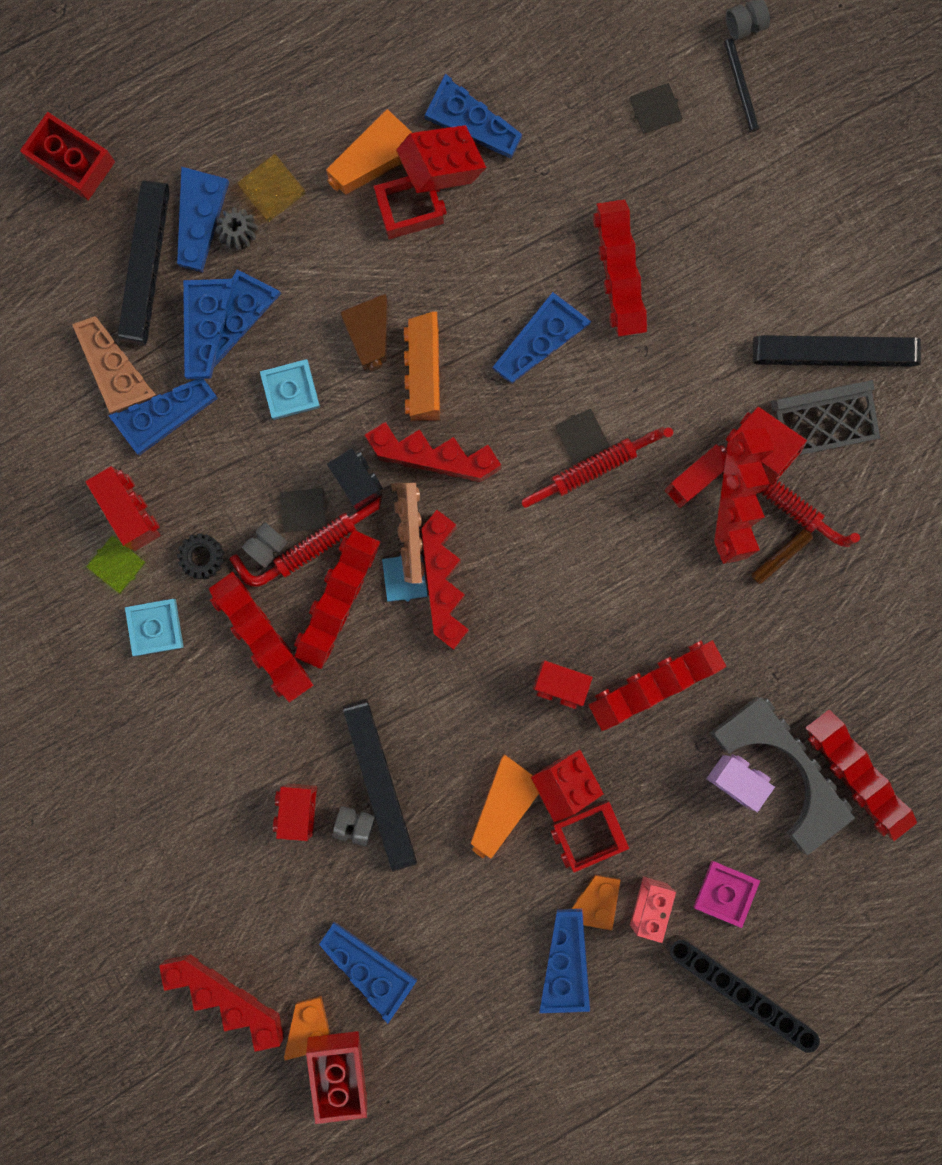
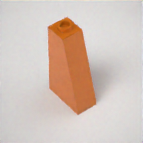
(369, 154)
(505, 804)

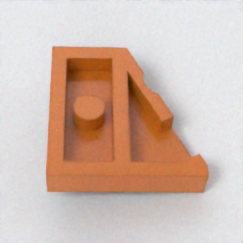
(599, 902)
(307, 1021)

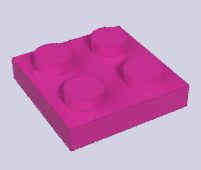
(726, 894)

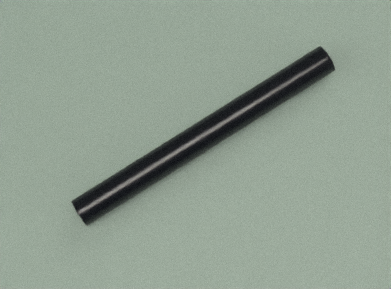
(741, 85)

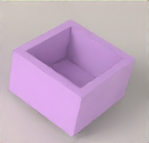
(738, 781)

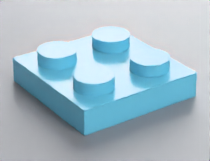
(290, 389)
(154, 627)

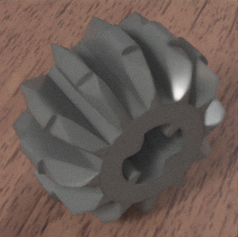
(243, 232)

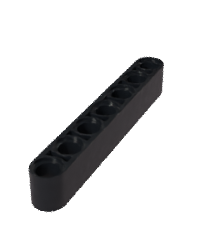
(144, 263)
(837, 351)
(379, 785)
(751, 1001)

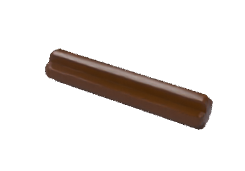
(782, 556)

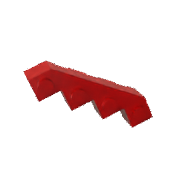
(621, 273)
(445, 459)
(738, 499)
(439, 566)
(334, 606)
(265, 643)
(651, 688)
(856, 770)
(236, 1005)

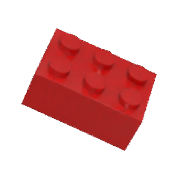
(67, 156)
(441, 158)
(124, 508)
(336, 1077)

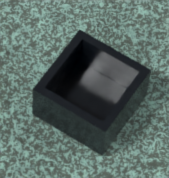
(352, 475)

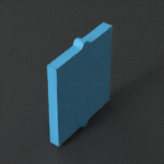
(395, 585)

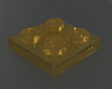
(271, 188)

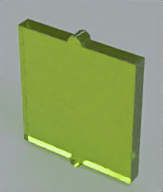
(116, 564)

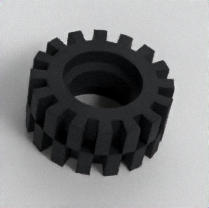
(190, 546)

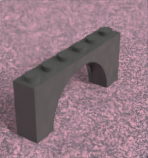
(822, 808)

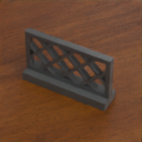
(829, 397)

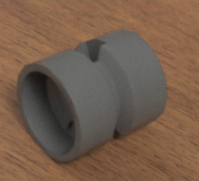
(747, 19)
(264, 545)
(362, 830)

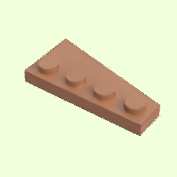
(115, 375)
(408, 530)

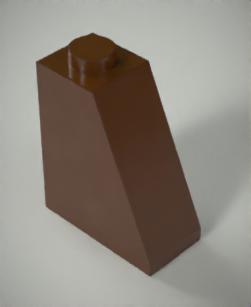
(368, 331)

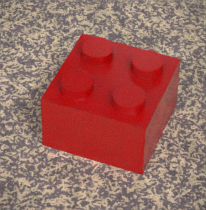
(562, 683)
(567, 786)
(295, 812)

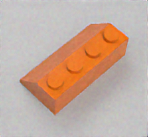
(423, 367)

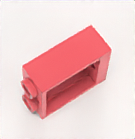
(652, 900)

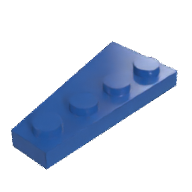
(455, 107)
(199, 208)
(247, 304)
(204, 320)
(545, 333)
(155, 419)
(369, 971)
(566, 974)

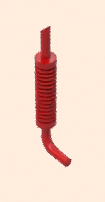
(596, 466)
(804, 514)
(308, 549)

